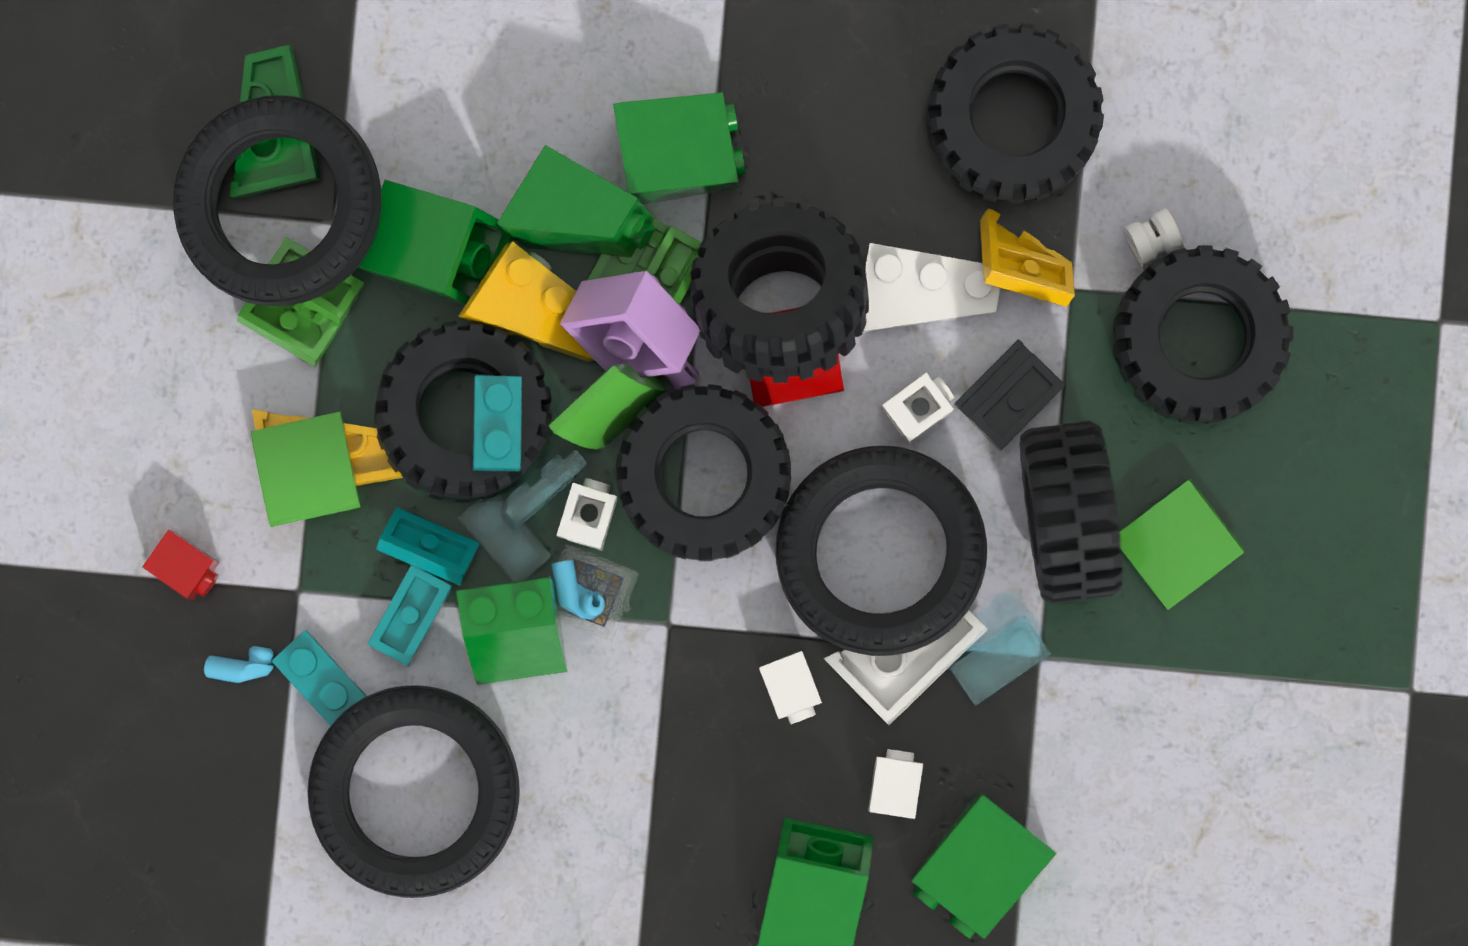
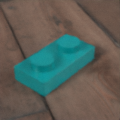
(497, 423)
(428, 546)
(410, 615)
(318, 677)

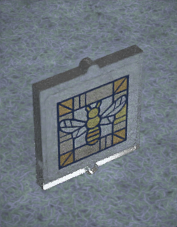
(607, 578)

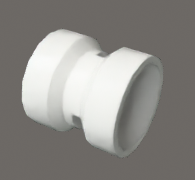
(1153, 237)

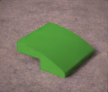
(665, 256)
(303, 327)
(607, 407)
(305, 469)
(1179, 544)

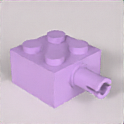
(633, 324)

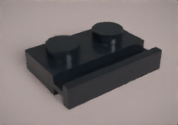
(1009, 394)

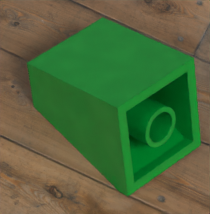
(678, 146)
(574, 211)
(433, 243)
(512, 630)
(980, 867)
(816, 886)

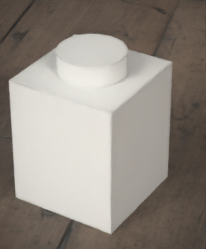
(791, 687)
(895, 784)

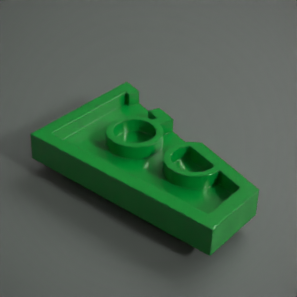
(275, 161)

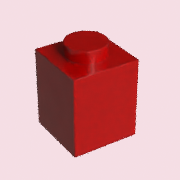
(182, 566)

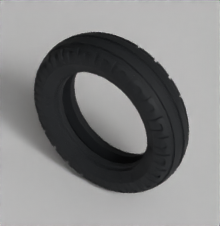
(199, 186)
(872, 469)
(332, 809)

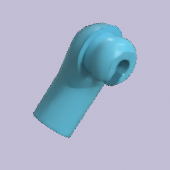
(574, 596)
(239, 670)

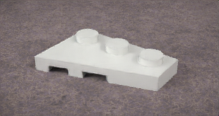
(923, 288)
(896, 681)

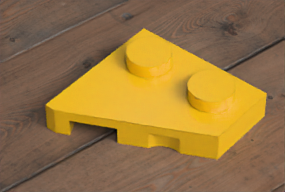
(1024, 264)

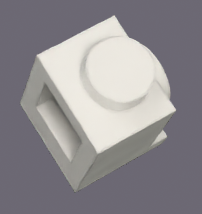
(900, 412)
(574, 527)

